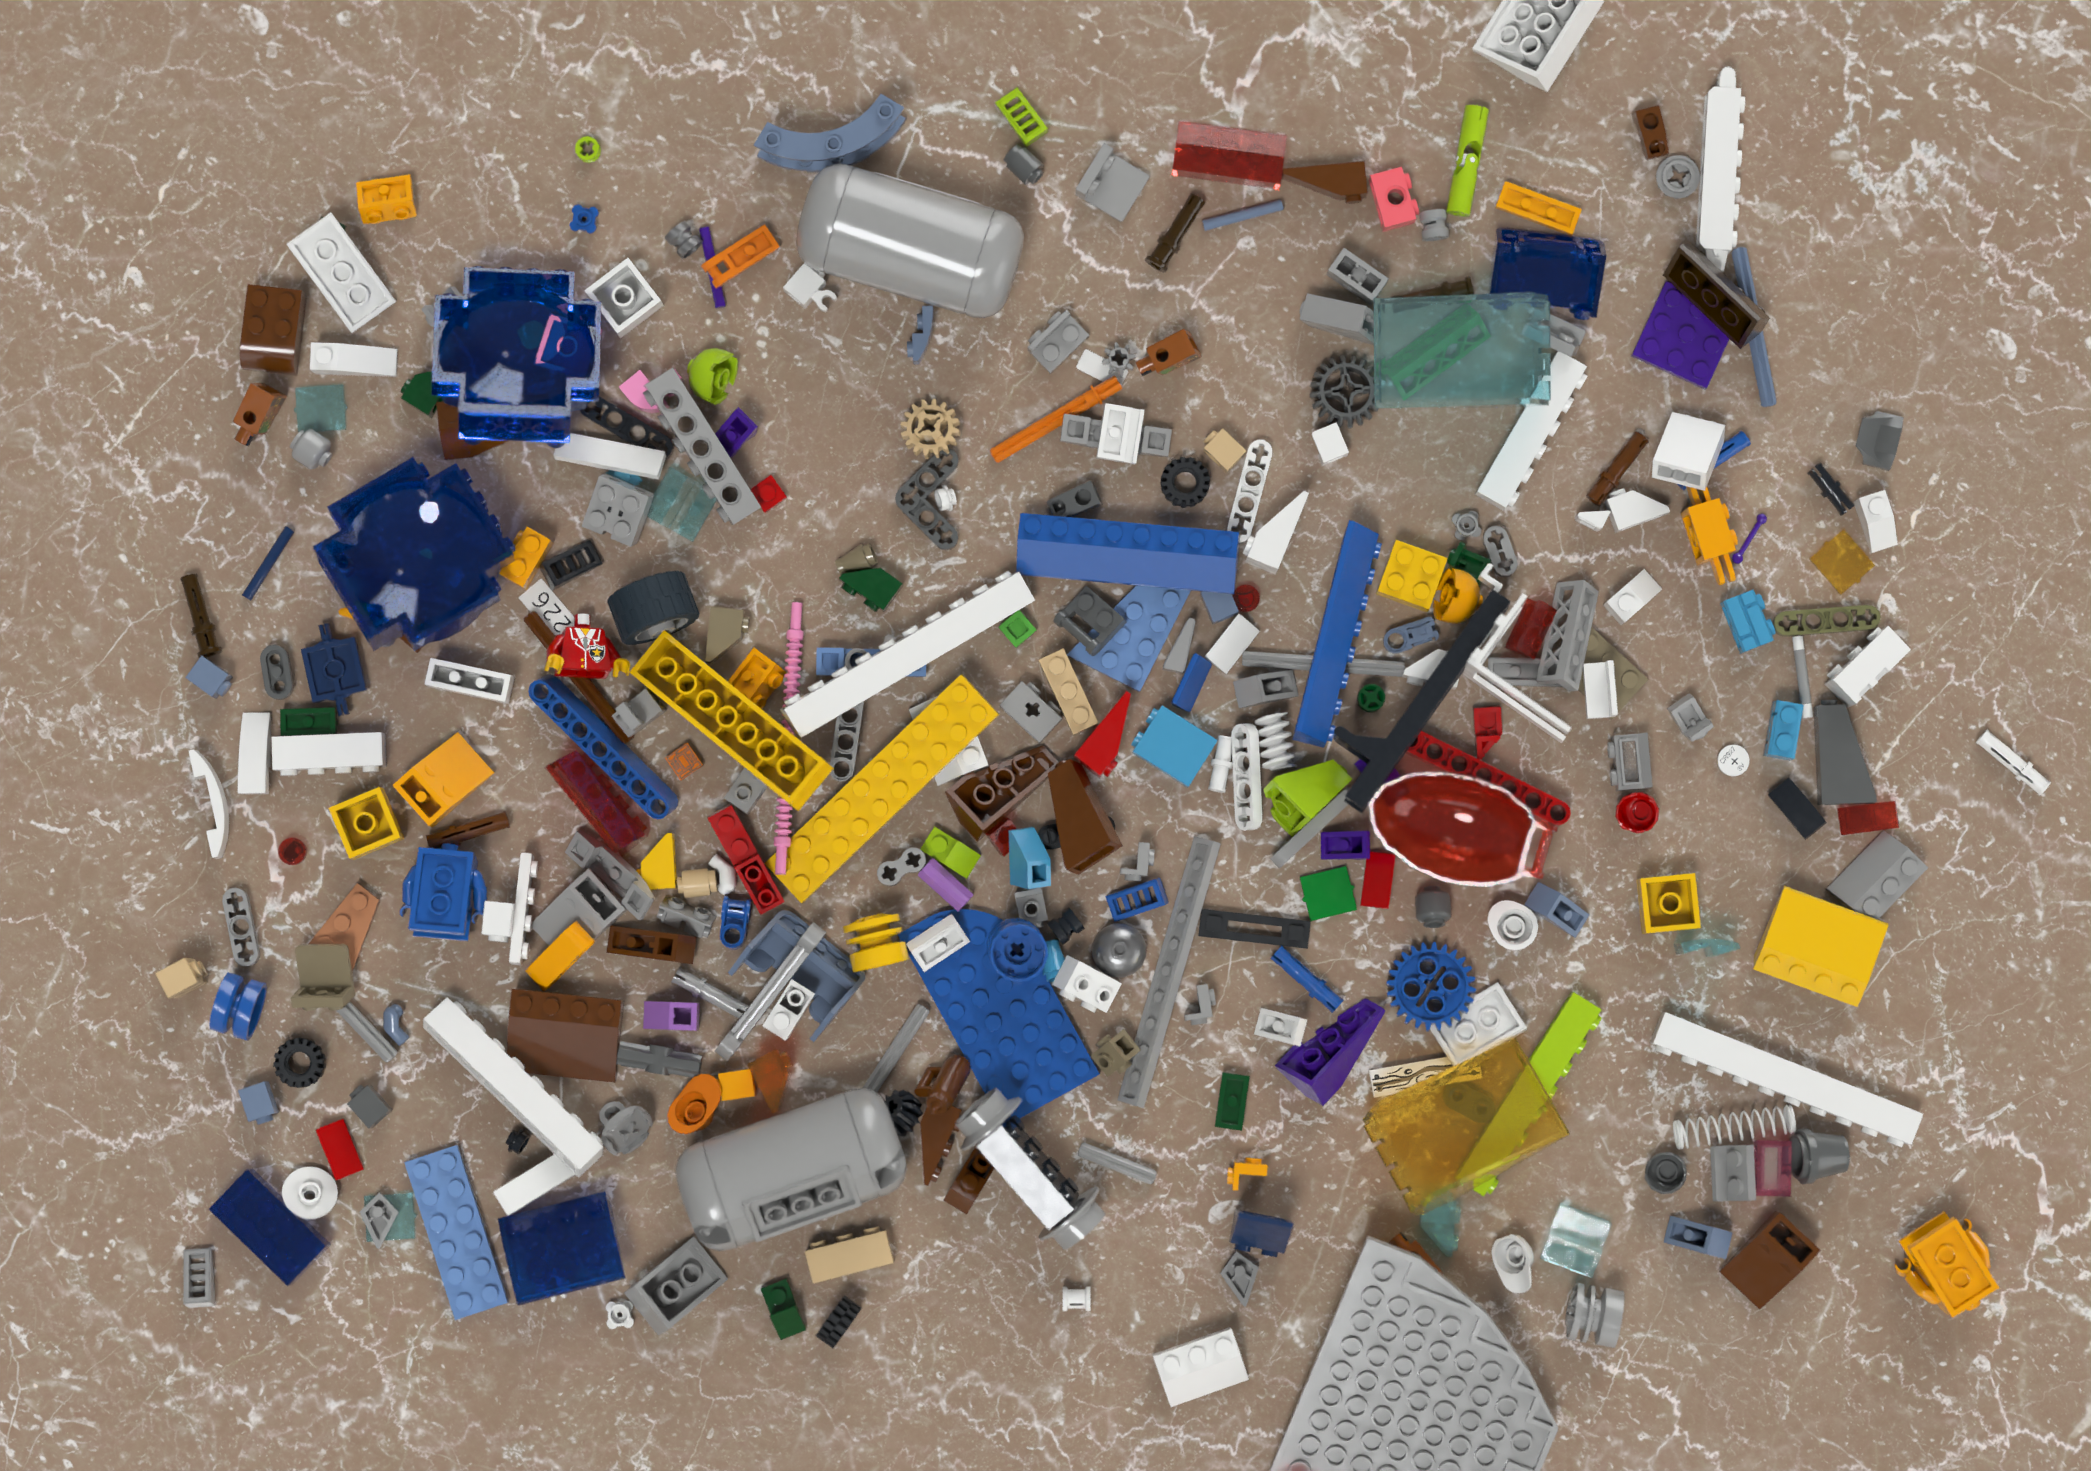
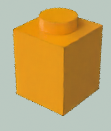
(736, 1084)

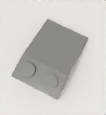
(676, 1286)

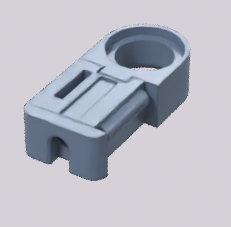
(1412, 634)

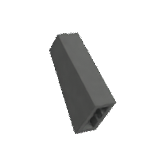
(1839, 760)

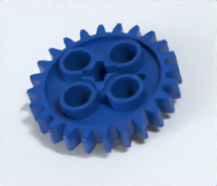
(1451, 1000)

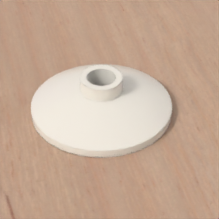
(312, 1181)

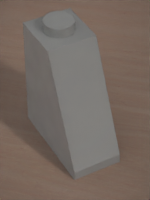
(1338, 317)

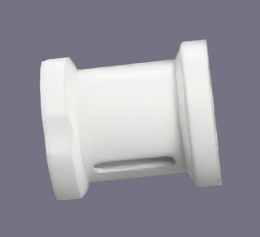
(1076, 1298)

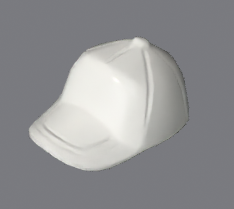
(1513, 1262)

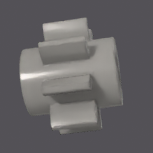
(1124, 354)

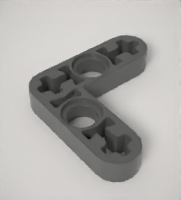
(921, 504)

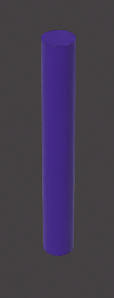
(709, 252)

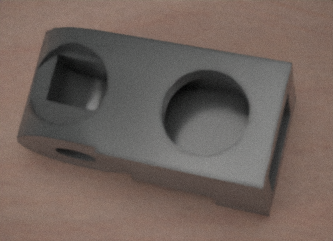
(1075, 501)

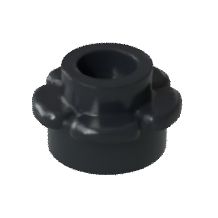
(517, 1141)

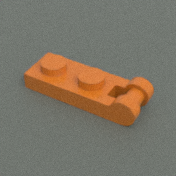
(741, 255)

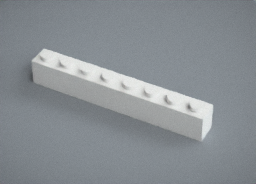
(513, 1086)

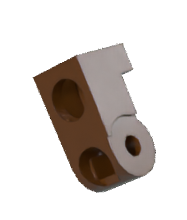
(1651, 132)

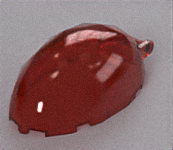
(1458, 828)

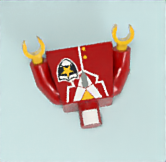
(584, 652)

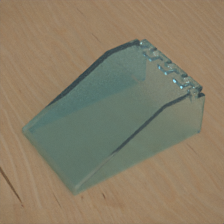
(1462, 351)

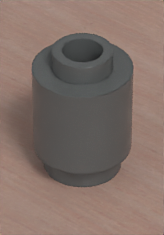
(1024, 165)

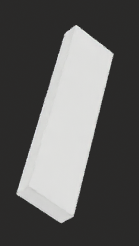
(612, 456)

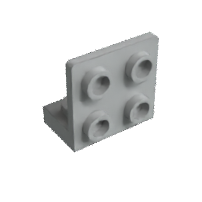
(1111, 184)

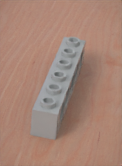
(728, 511)

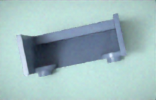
(823, 972)

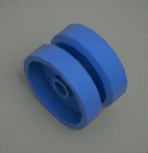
(238, 1006)

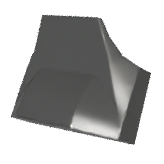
(1879, 439)

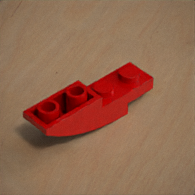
(745, 859)

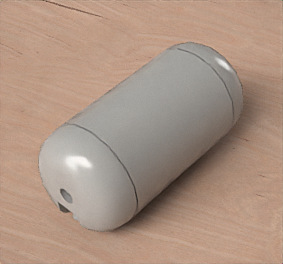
(909, 240)
(790, 1169)

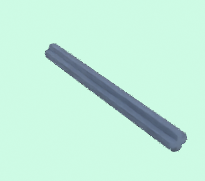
(1757, 345)

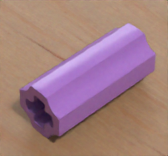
(945, 884)

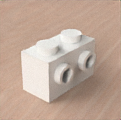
(1086, 984)

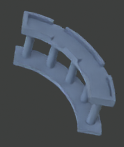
(842, 145)

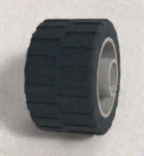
(651, 606)

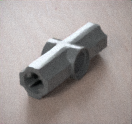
(659, 1059)

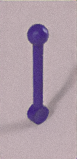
(1737, 557)

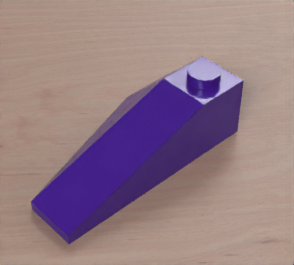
(1326, 1059)

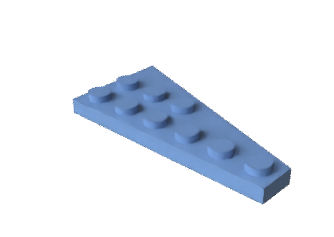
(1135, 647)

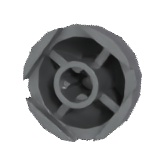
(1119, 950)

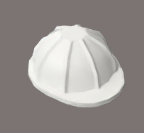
(1512, 924)

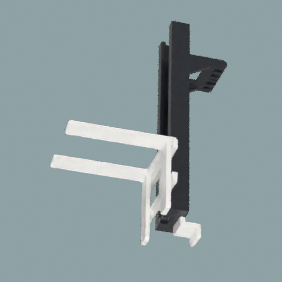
(1463, 657)

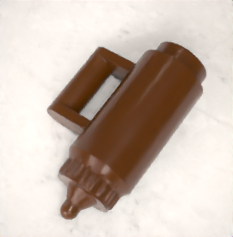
(946, 1086)

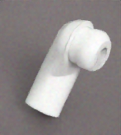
(727, 874)

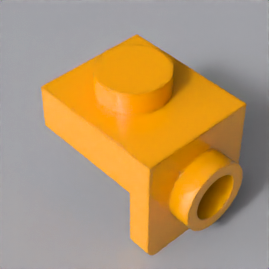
(1252, 1166)

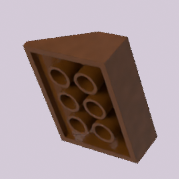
(565, 1034)

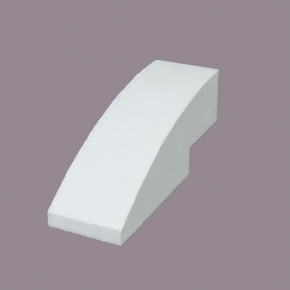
(254, 753)

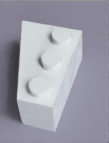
(1866, 665)

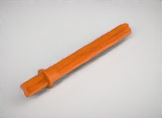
(1055, 419)

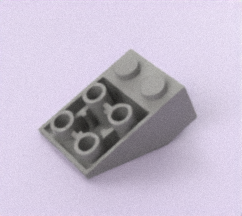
(583, 901)

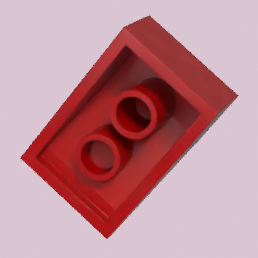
(1102, 745)

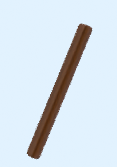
(584, 685)

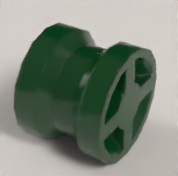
(1373, 694)

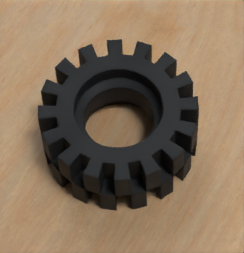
(1173, 494)
(283, 1057)
(838, 1322)

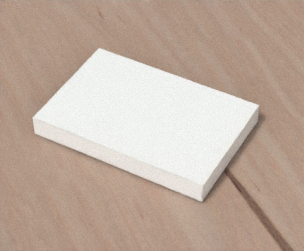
(1486, 1025)

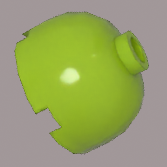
(711, 373)

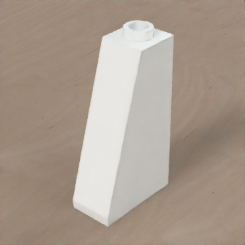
(533, 1184)

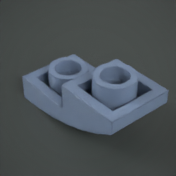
(920, 341)

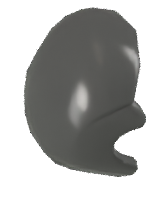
(1665, 1173)

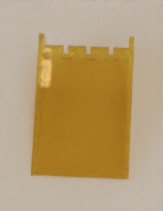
(1463, 1126)

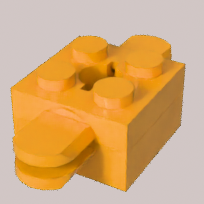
(1710, 534)

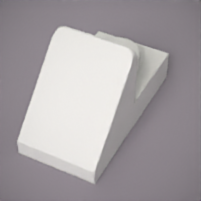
(1280, 1027)

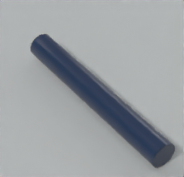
(268, 563)

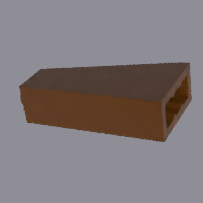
(1080, 818)

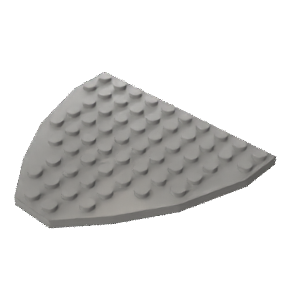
(1414, 1381)

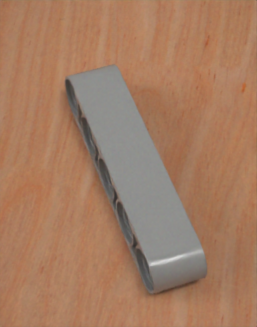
(851, 729)

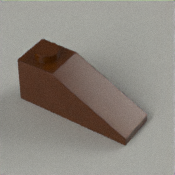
(1337, 180)
(651, 944)

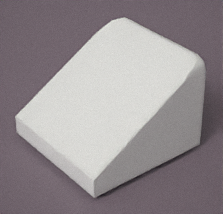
(1593, 520)

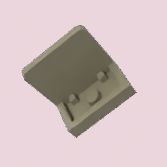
(323, 977)

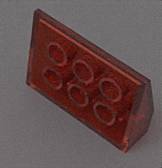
(597, 802)

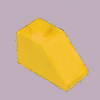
(659, 865)

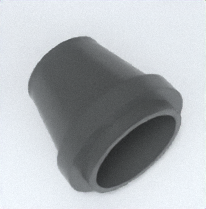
(1818, 1155)

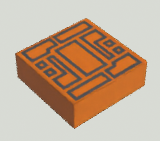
(684, 761)

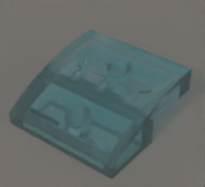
(680, 504)
(1711, 947)
(1575, 1240)

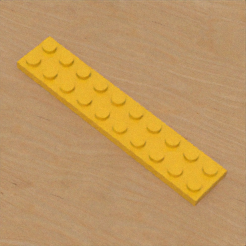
(884, 787)

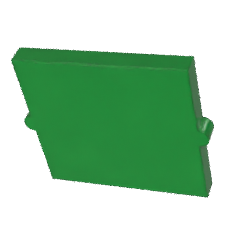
(1328, 893)

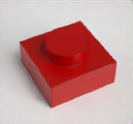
(768, 494)

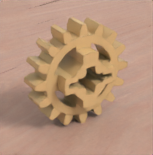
(936, 421)

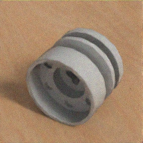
(1596, 1315)

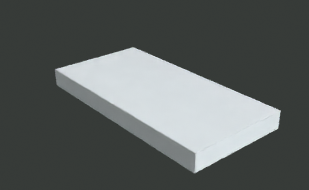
(341, 272)

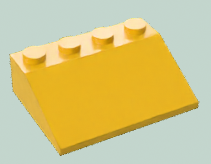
(1820, 946)

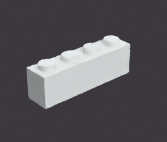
(328, 752)

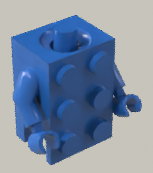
(443, 892)

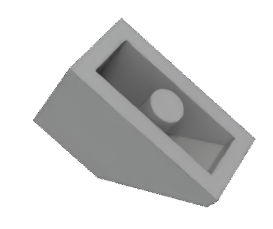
(1265, 688)

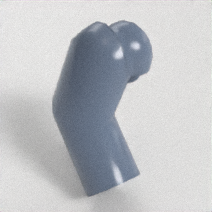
(391, 1024)

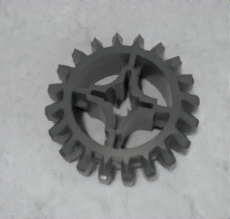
(1334, 392)

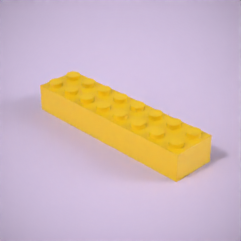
(731, 720)

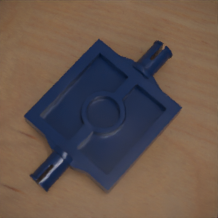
(334, 669)

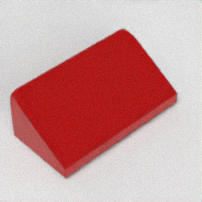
(1378, 880)
(339, 1149)

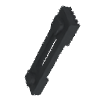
(1293, 934)

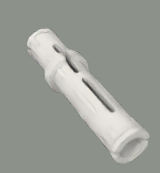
(2023, 770)

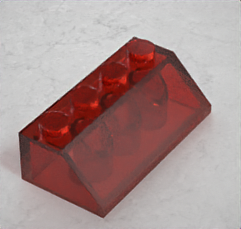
(1229, 155)

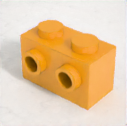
(529, 554)

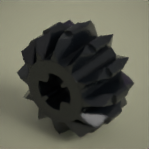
(904, 1111)

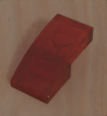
(1868, 818)

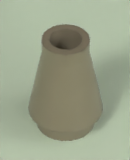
(858, 559)

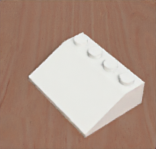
(1535, 36)

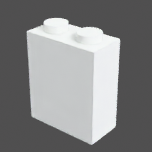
(1688, 451)

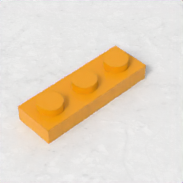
(1538, 208)

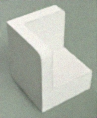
(1330, 444)

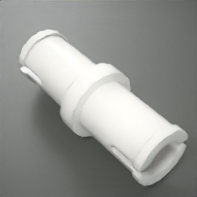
(1221, 764)

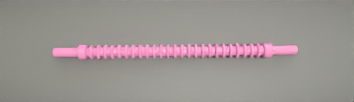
(794, 636)

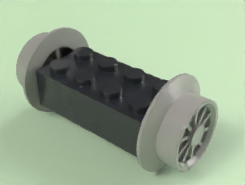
(1029, 1170)

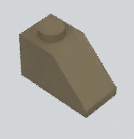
(724, 631)

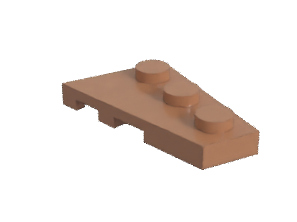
(350, 922)

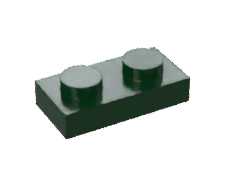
(308, 721)
(1232, 1101)

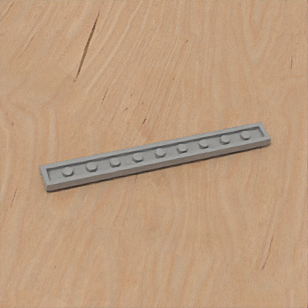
(1169, 970)

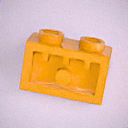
(386, 199)
(757, 677)

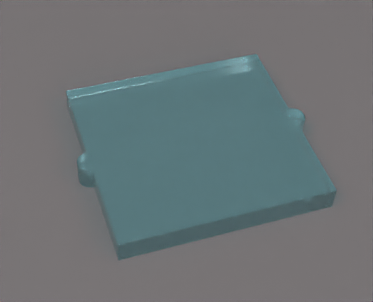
(320, 408)
(404, 1223)

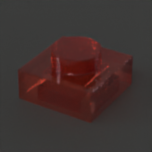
(1000, 835)

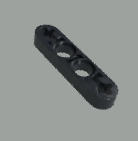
(627, 424)

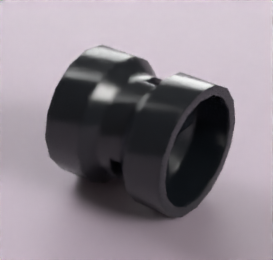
(1065, 926)

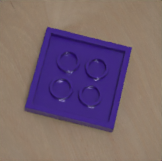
(1680, 339)

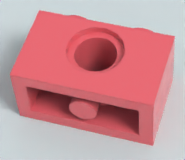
(1392, 215)

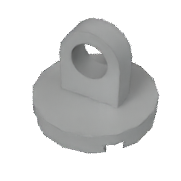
(625, 1129)

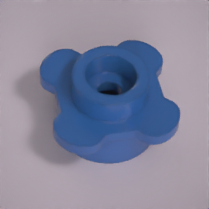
(588, 225)

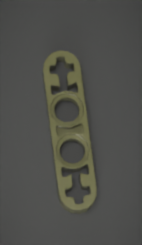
(1826, 620)

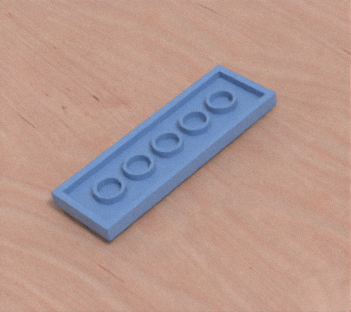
(456, 1232)

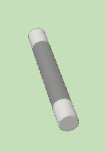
(1802, 676)

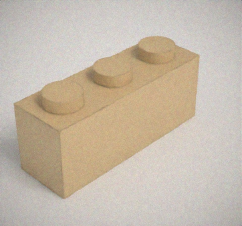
(1068, 692)
(849, 1254)

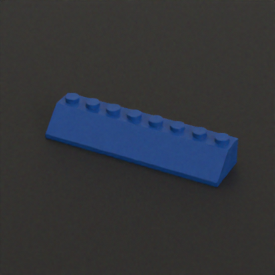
(1127, 553)
(1336, 635)

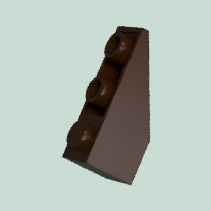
(935, 1140)
(969, 1181)

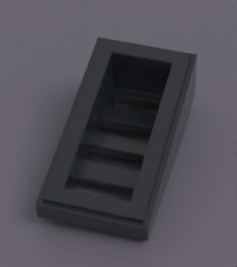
(555, 583)

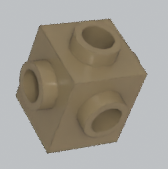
(1115, 1053)

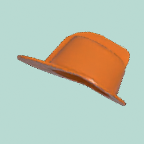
(695, 1105)

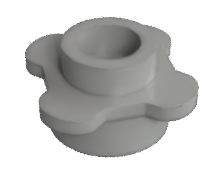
(1471, 519)

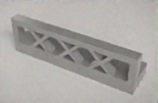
(1574, 632)

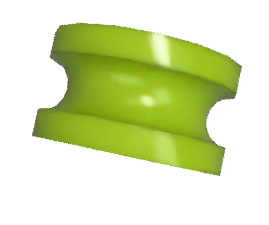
(579, 150)

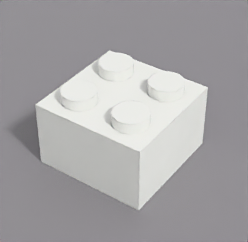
(624, 297)

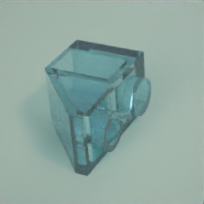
(1440, 1227)

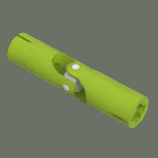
(1465, 174)

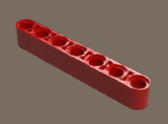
(1497, 776)

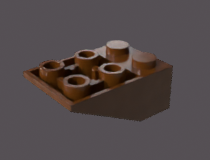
(1769, 1260)

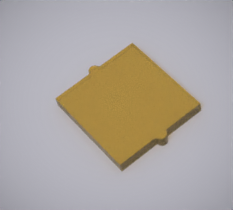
(1842, 562)

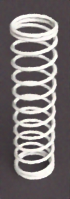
(1787, 1118)

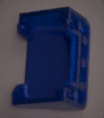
(1552, 265)

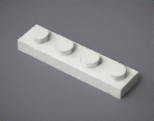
(524, 897)

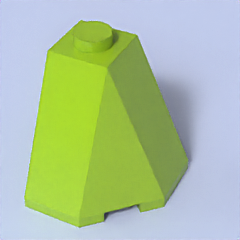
(1304, 793)

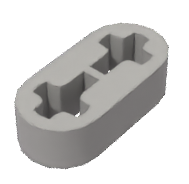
(1506, 549)

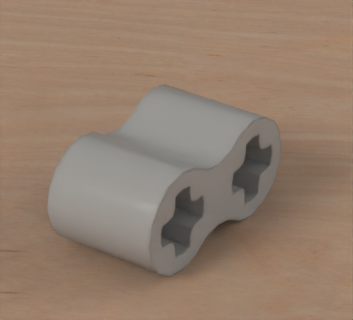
(901, 866)

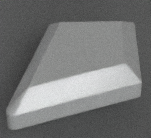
(379, 1218)
(1240, 1276)

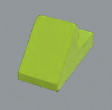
(950, 852)

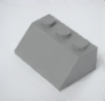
(1877, 877)

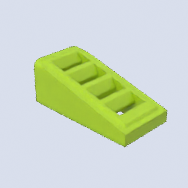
(1035, 134)

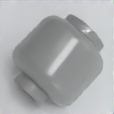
(311, 449)

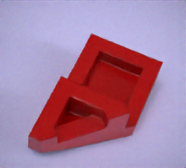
(1486, 728)

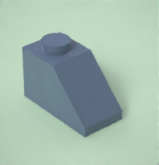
(1556, 909)
(1698, 1237)

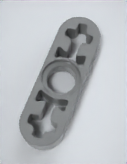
(244, 905)

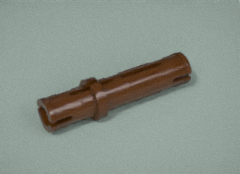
(1610, 478)
(469, 830)

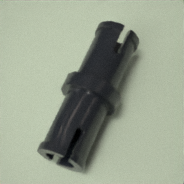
(1830, 489)

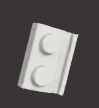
(1120, 433)

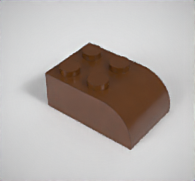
(272, 329)

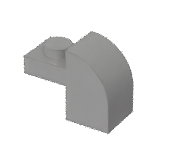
(638, 712)

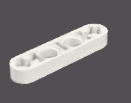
(1248, 491)
(1242, 776)

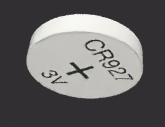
(1733, 760)

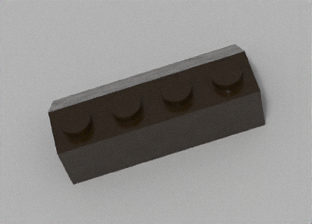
(1715, 295)

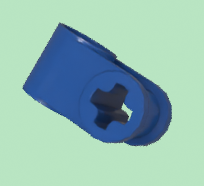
(735, 920)

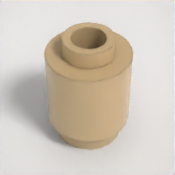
(697, 883)

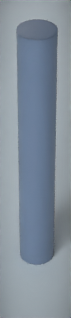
(1242, 215)

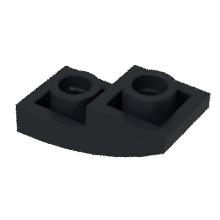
(1797, 808)

